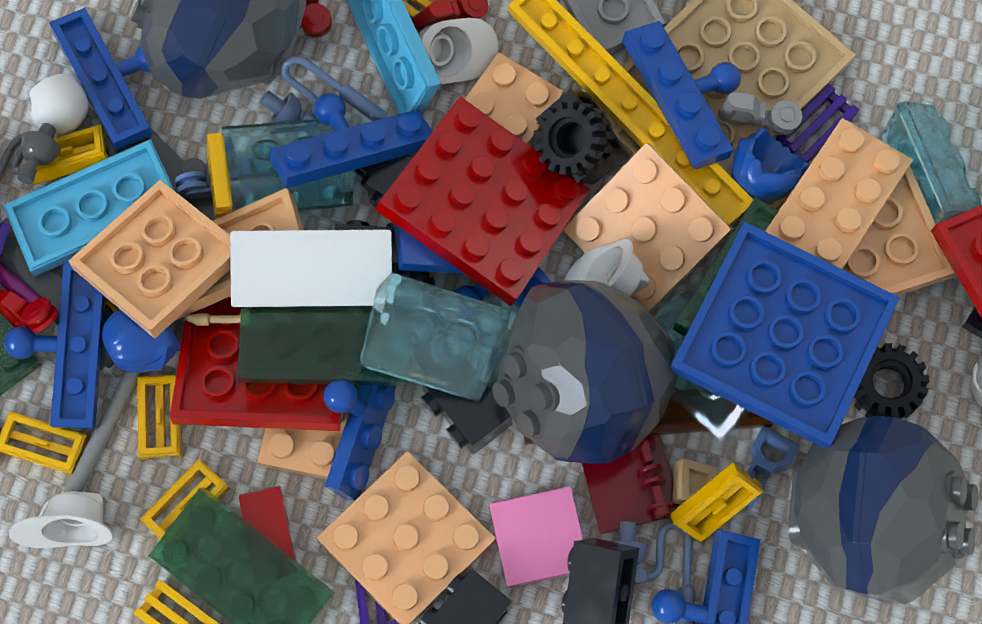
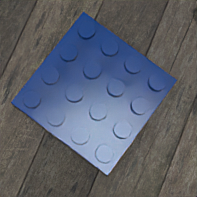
(785, 335)

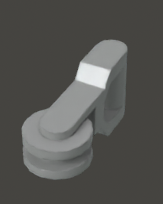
(748, 109)

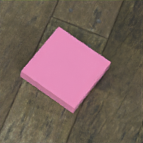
(535, 535)

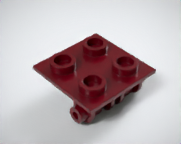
(632, 487)

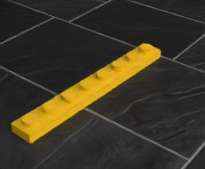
(624, 99)

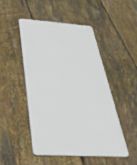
(308, 267)

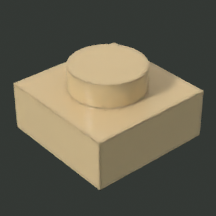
(689, 478)

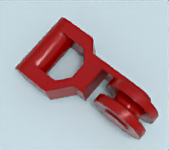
(449, 10)
(316, 19)
(20, 312)

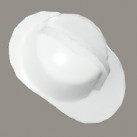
(460, 48)
(613, 266)
(65, 521)

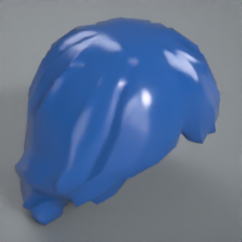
(766, 167)
(134, 348)

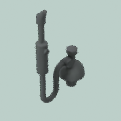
(36, 147)

